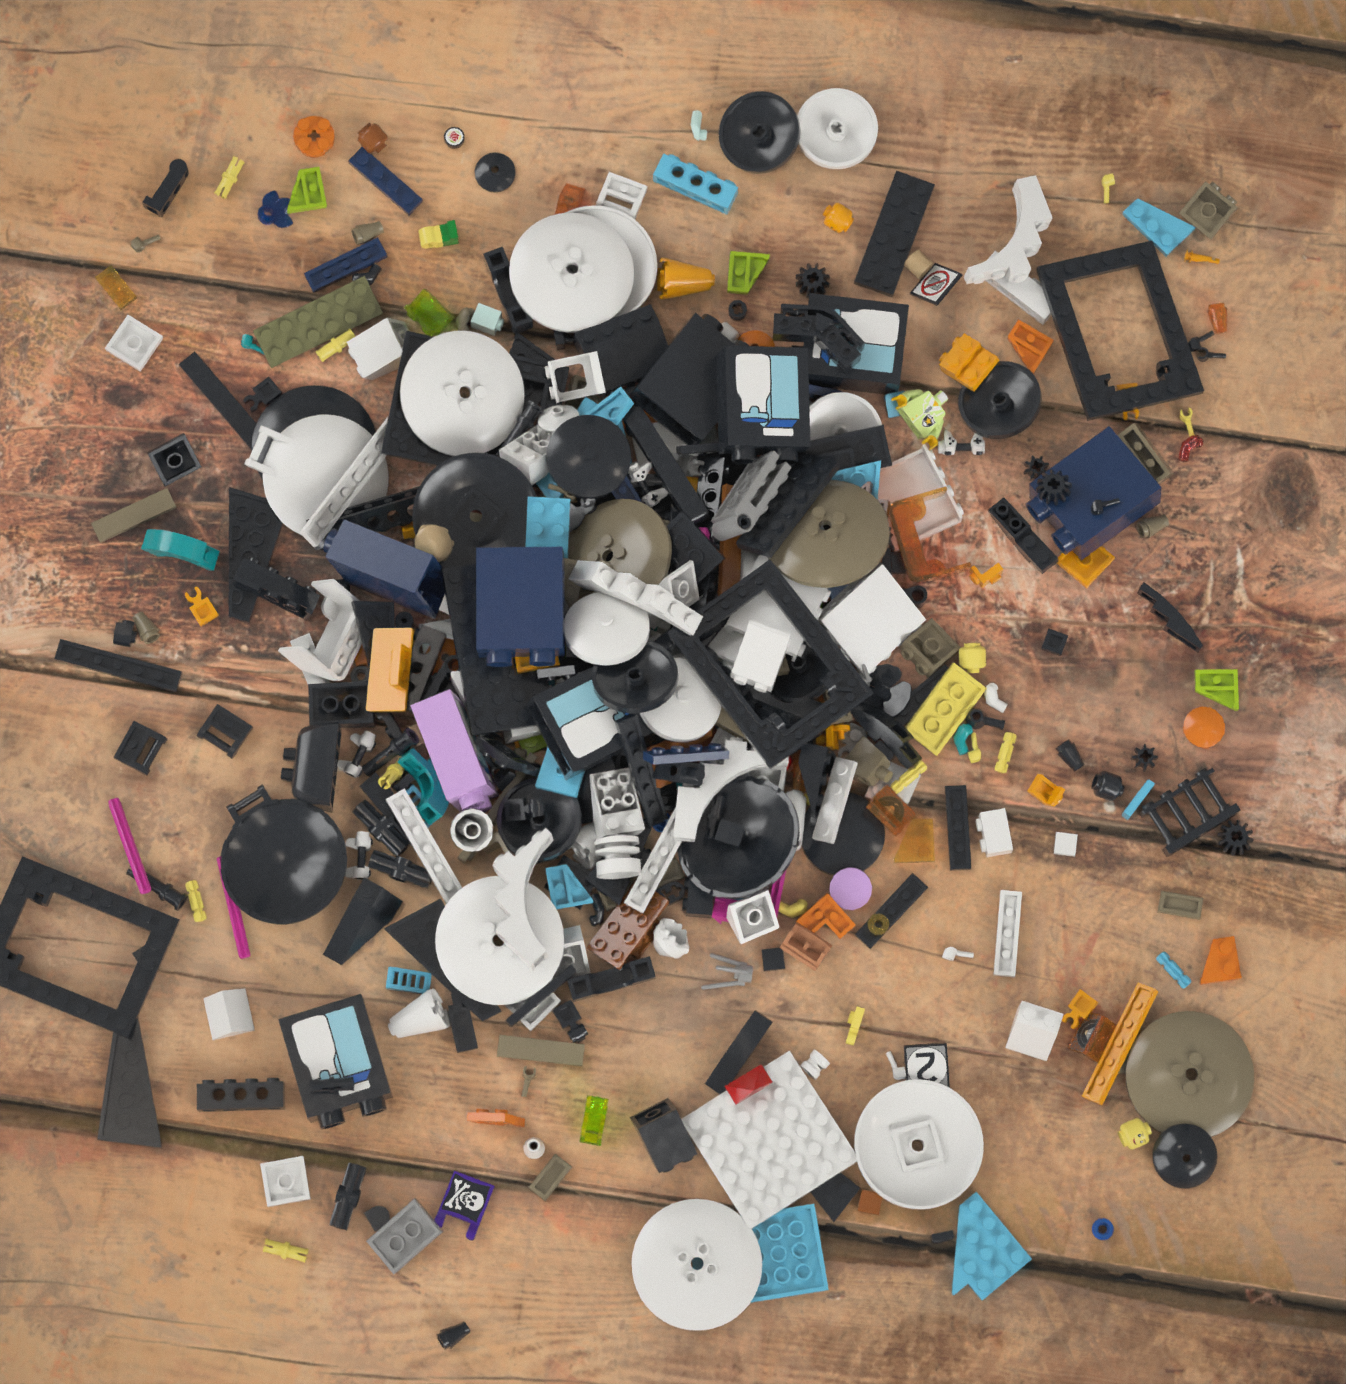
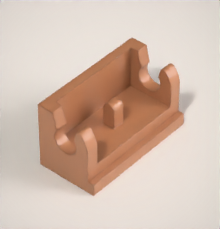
(806, 946)

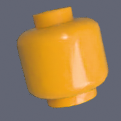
(838, 217)

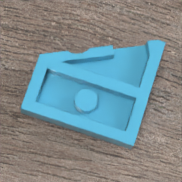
(565, 888)

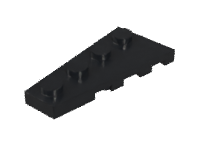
(371, 616)
(615, 888)
(835, 1195)

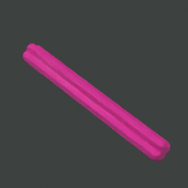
(129, 846)
(236, 922)

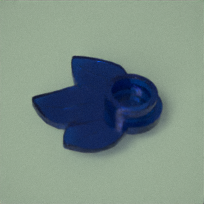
(277, 207)

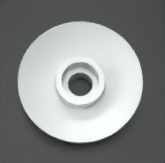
(555, 416)

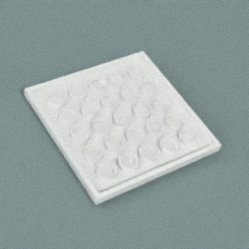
(770, 1143)

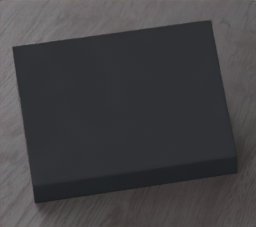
(174, 459)

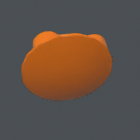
(1204, 727)

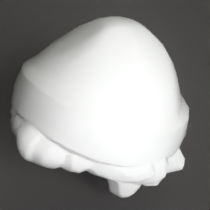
(670, 939)

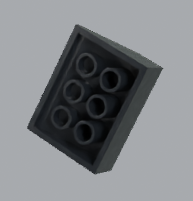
(624, 346)

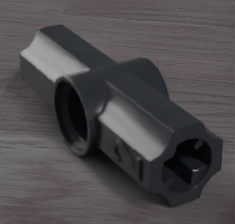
(381, 828)
(400, 869)
(347, 1196)

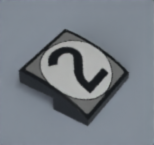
(927, 1062)

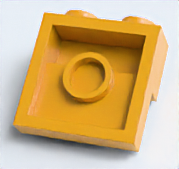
(967, 362)

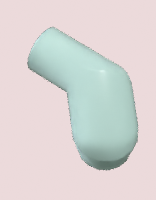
(696, 126)

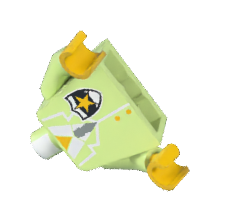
(922, 413)

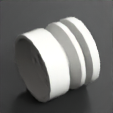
(617, 857)

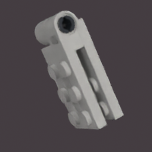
(749, 496)

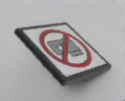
(936, 284)

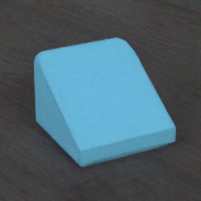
(891, 405)

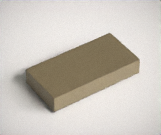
(1180, 905)
(550, 1177)

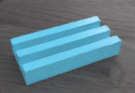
(1136, 801)

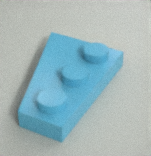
(1158, 226)

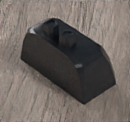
(314, 764)

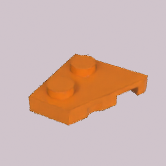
(1221, 962)

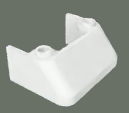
(339, 640)

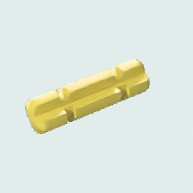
(1005, 752)
(909, 776)
(195, 901)

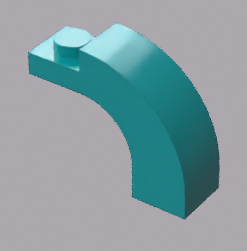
(181, 547)
(433, 800)

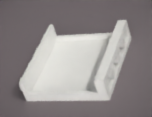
(914, 476)
(766, 612)
(871, 618)

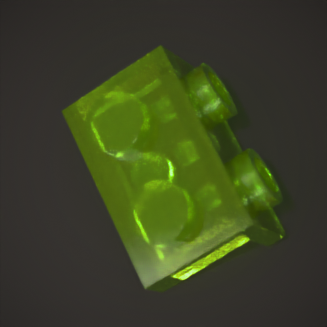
(429, 313)

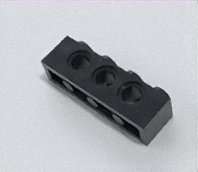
(436, 640)
(274, 1100)

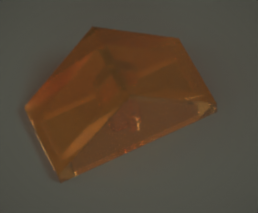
(569, 198)

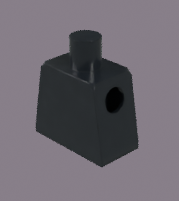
(687, 773)

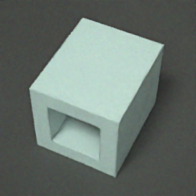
(487, 319)

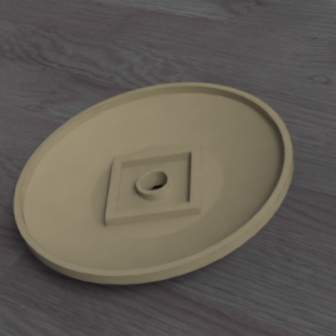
(632, 533)
(844, 551)
(1159, 1067)

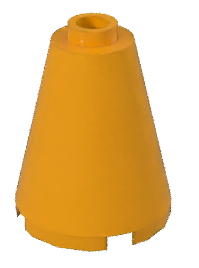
(682, 279)

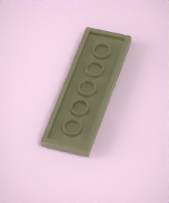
(317, 321)

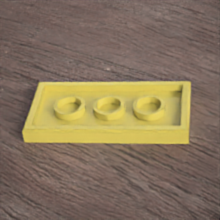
(945, 709)

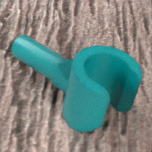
(246, 343)

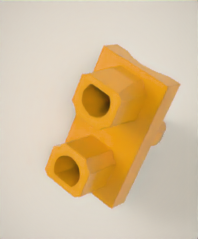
(833, 733)

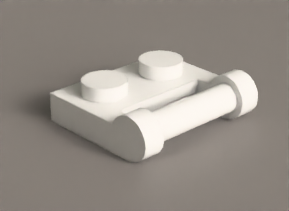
(624, 190)

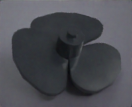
(888, 699)

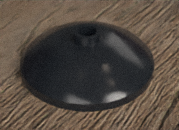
(1183, 1140)

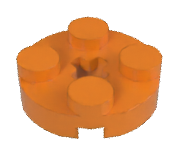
(306, 127)

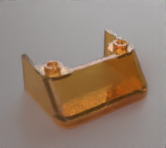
(902, 518)

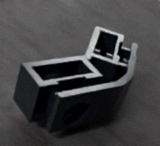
(819, 328)

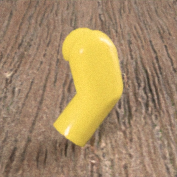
(794, 909)

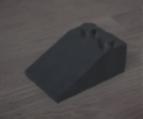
(340, 703)

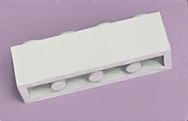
(1026, 295)

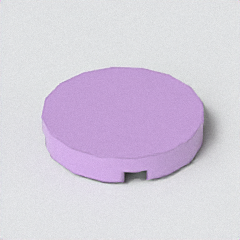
(850, 888)

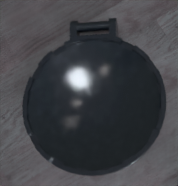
(767, 843)
(282, 859)

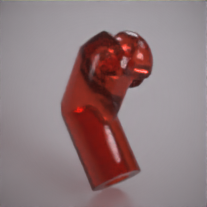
(1187, 445)

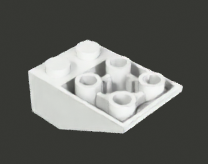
(529, 453)
(615, 804)

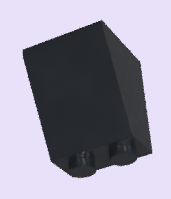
(664, 1136)

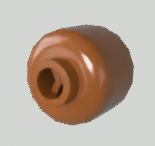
(372, 138)

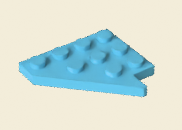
(984, 1249)

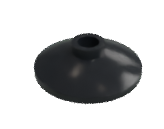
(495, 181)

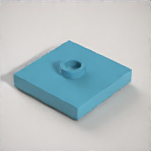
(552, 779)

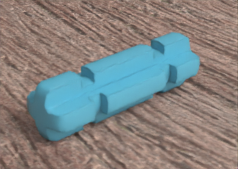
(1173, 969)

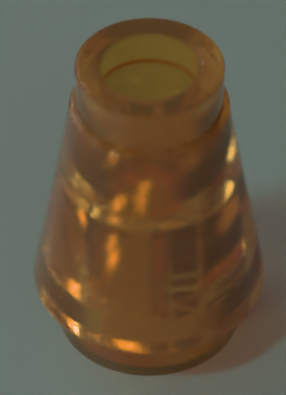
(1218, 317)

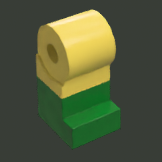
(439, 235)

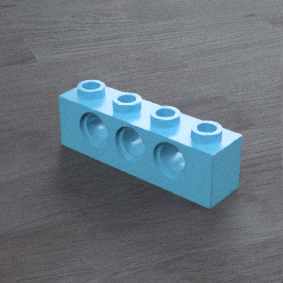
(721, 202)

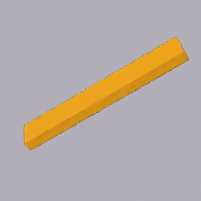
(1120, 1043)

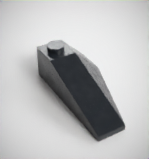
(364, 917)

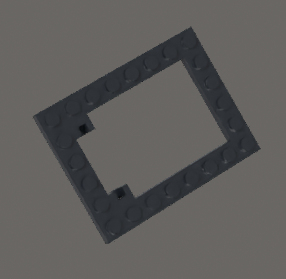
(1094, 393)
(404, 443)
(843, 682)
(38, 878)

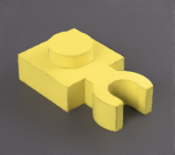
(855, 1021)

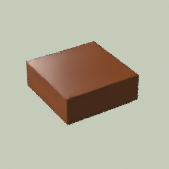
(870, 1202)

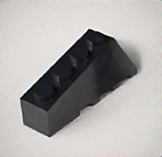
(275, 588)

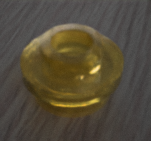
(873, 929)

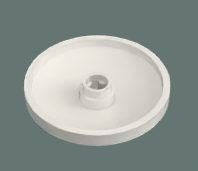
(837, 128)
(840, 414)
(605, 629)
(689, 710)

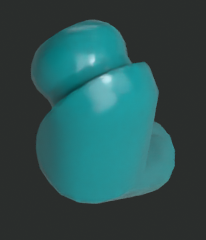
(960, 737)

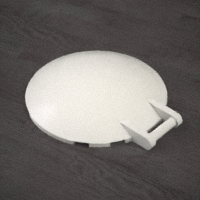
(309, 462)

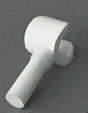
(950, 952)
(898, 1073)

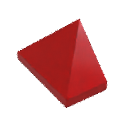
(748, 1084)

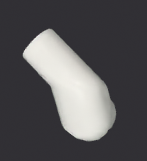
(992, 698)

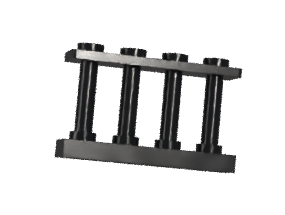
(1190, 832)

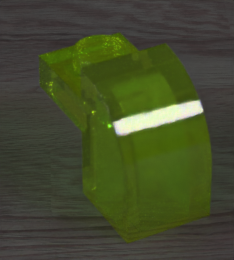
(594, 1120)

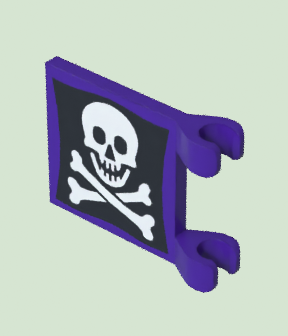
(465, 1200)

